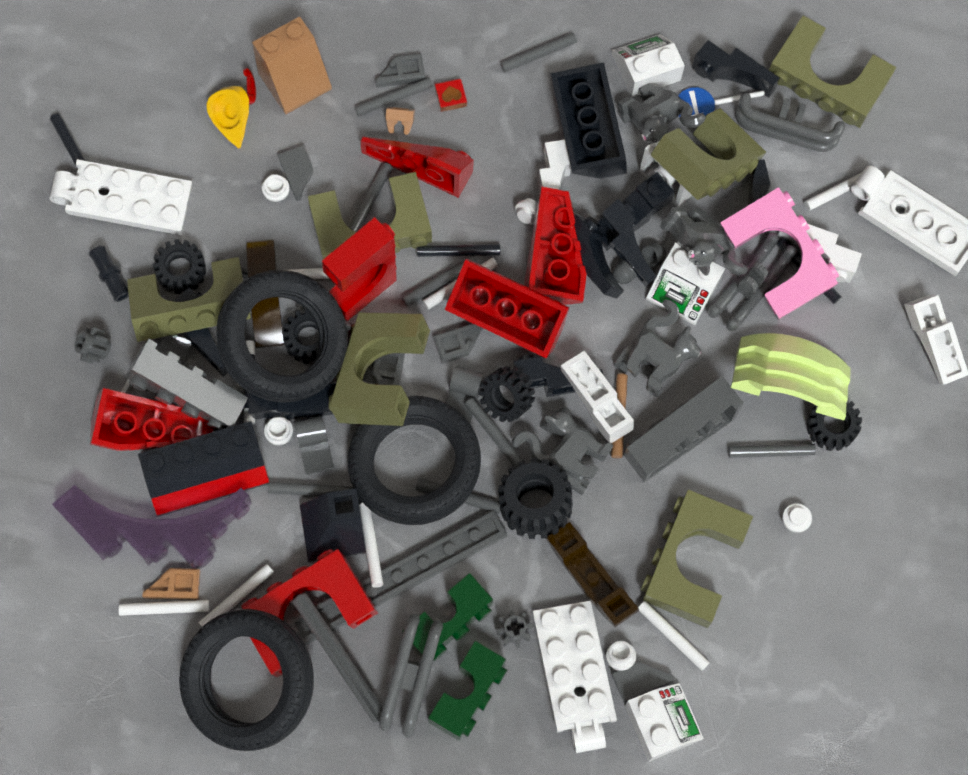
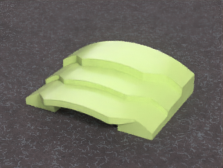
(792, 368)

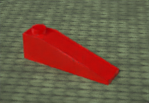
(432, 164)
(554, 252)
(133, 423)

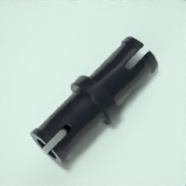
(109, 273)

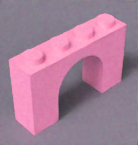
(775, 213)

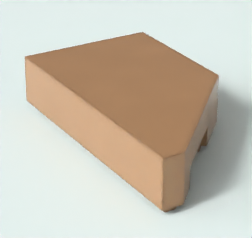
(176, 584)

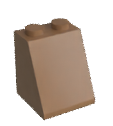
(291, 65)

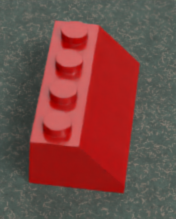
(507, 308)

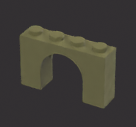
(848, 101)
(700, 172)
(409, 224)
(158, 317)
(370, 339)
(667, 586)

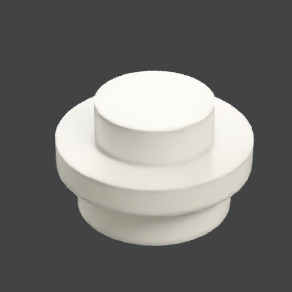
(275, 188)
(526, 210)
(278, 431)
(797, 518)
(621, 655)

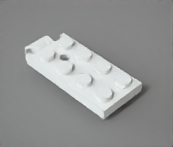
(132, 200)
(926, 224)
(572, 660)

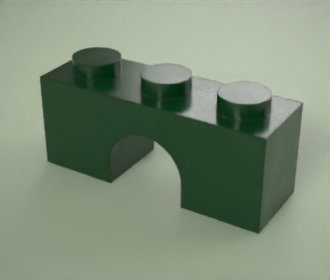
(470, 604)
(456, 715)

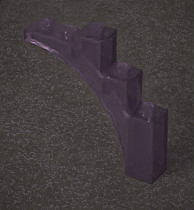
(150, 538)

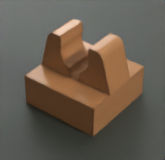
(404, 115)

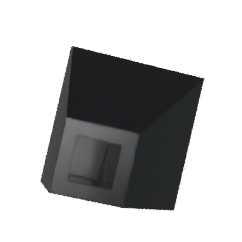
(333, 524)

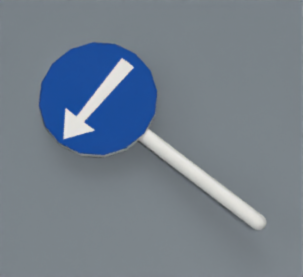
(703, 102)

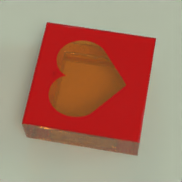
(451, 95)

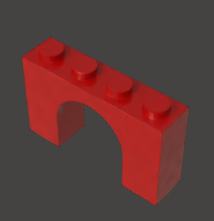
(362, 267)
(330, 575)

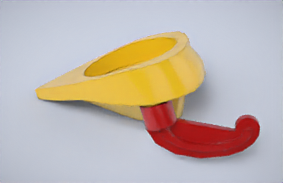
(230, 109)

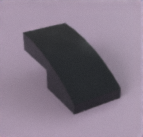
(760, 183)

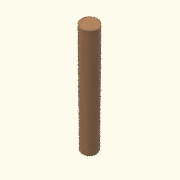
(621, 390)

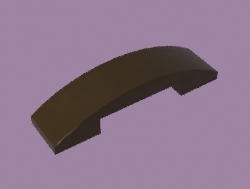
(266, 313)
(591, 576)

